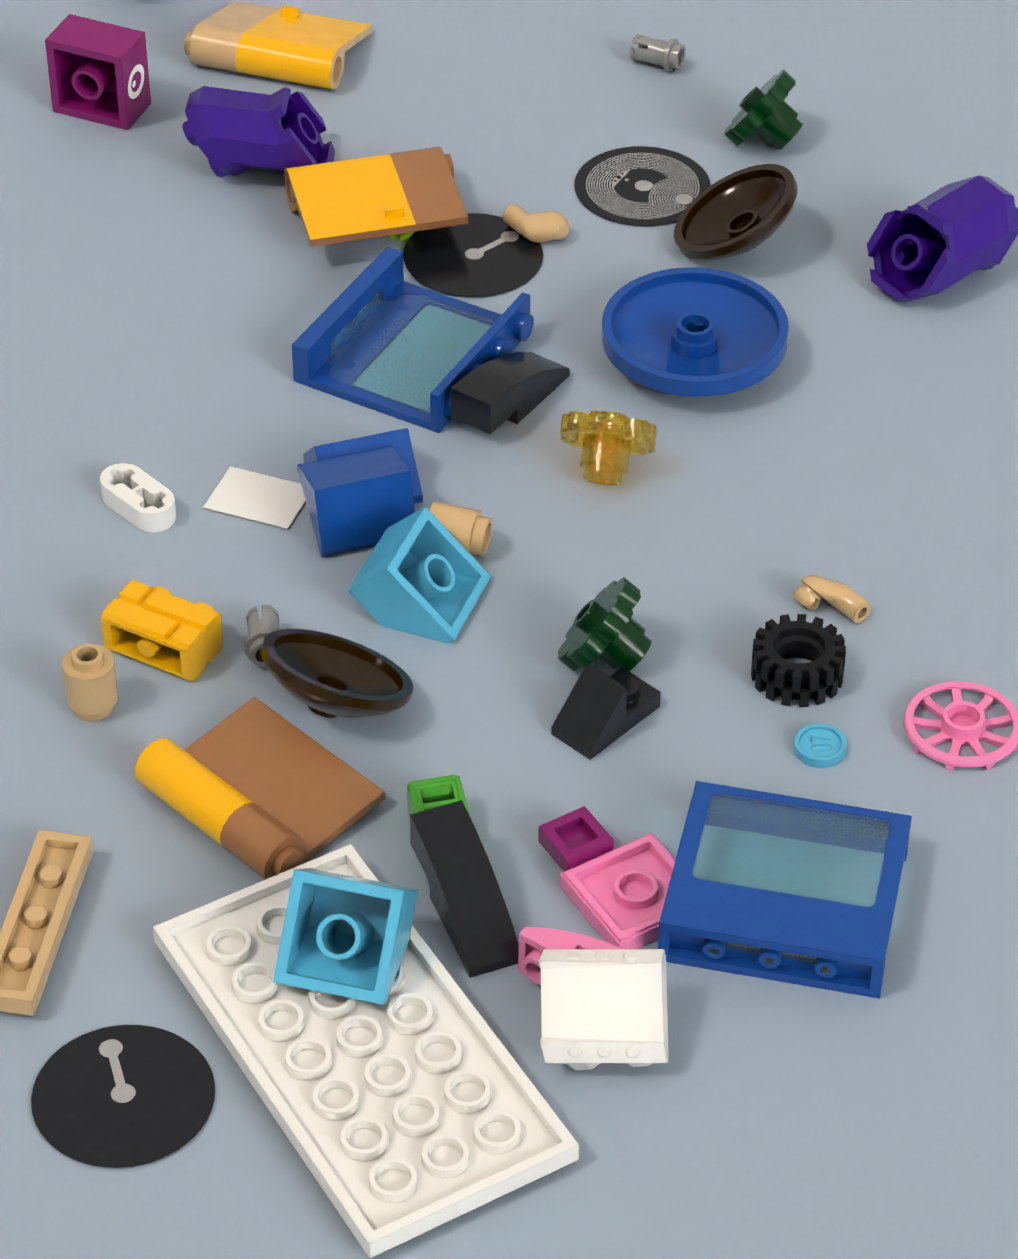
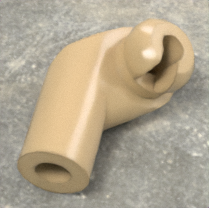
(536, 226)
(836, 594)

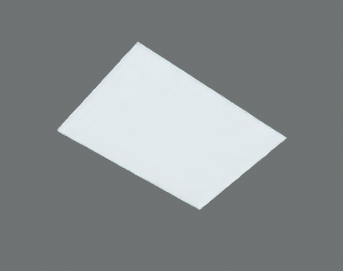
(257, 497)

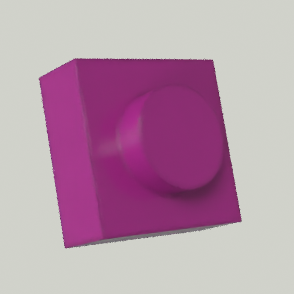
(574, 838)

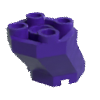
(255, 130)
(943, 238)

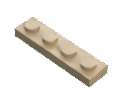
(40, 917)

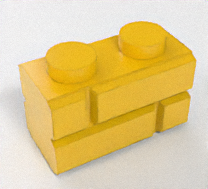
(162, 630)

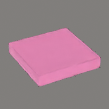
(623, 891)

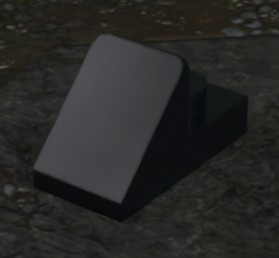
(603, 709)

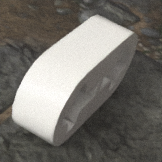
(144, 492)

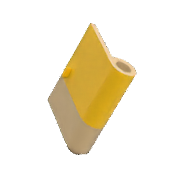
(275, 43)

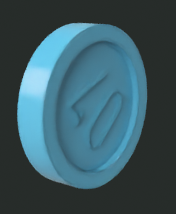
(820, 745)

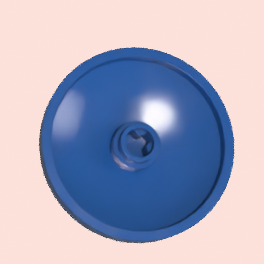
(694, 331)

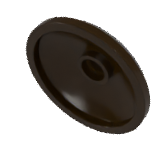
(736, 212)
(335, 674)

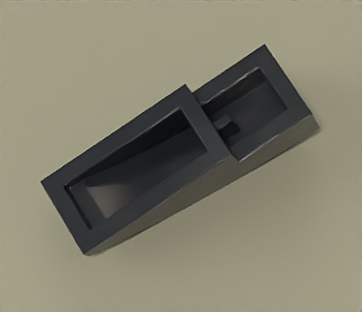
(505, 389)
(464, 888)

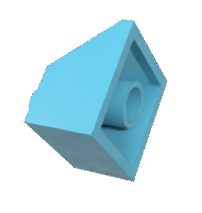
(420, 579)
(344, 934)

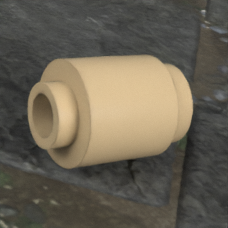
(465, 525)
(90, 681)

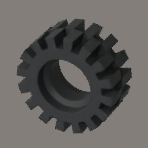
(792, 679)

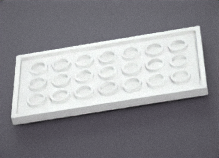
(390, 1105)

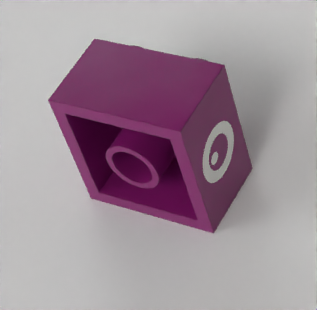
(98, 71)

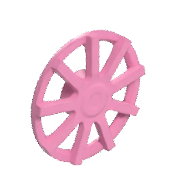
(962, 724)

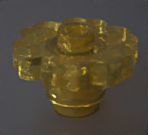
(607, 442)

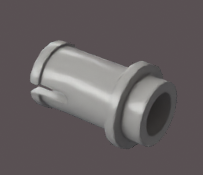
(658, 52)
(259, 630)

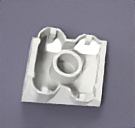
(604, 1007)

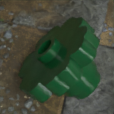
(766, 114)
(607, 630)

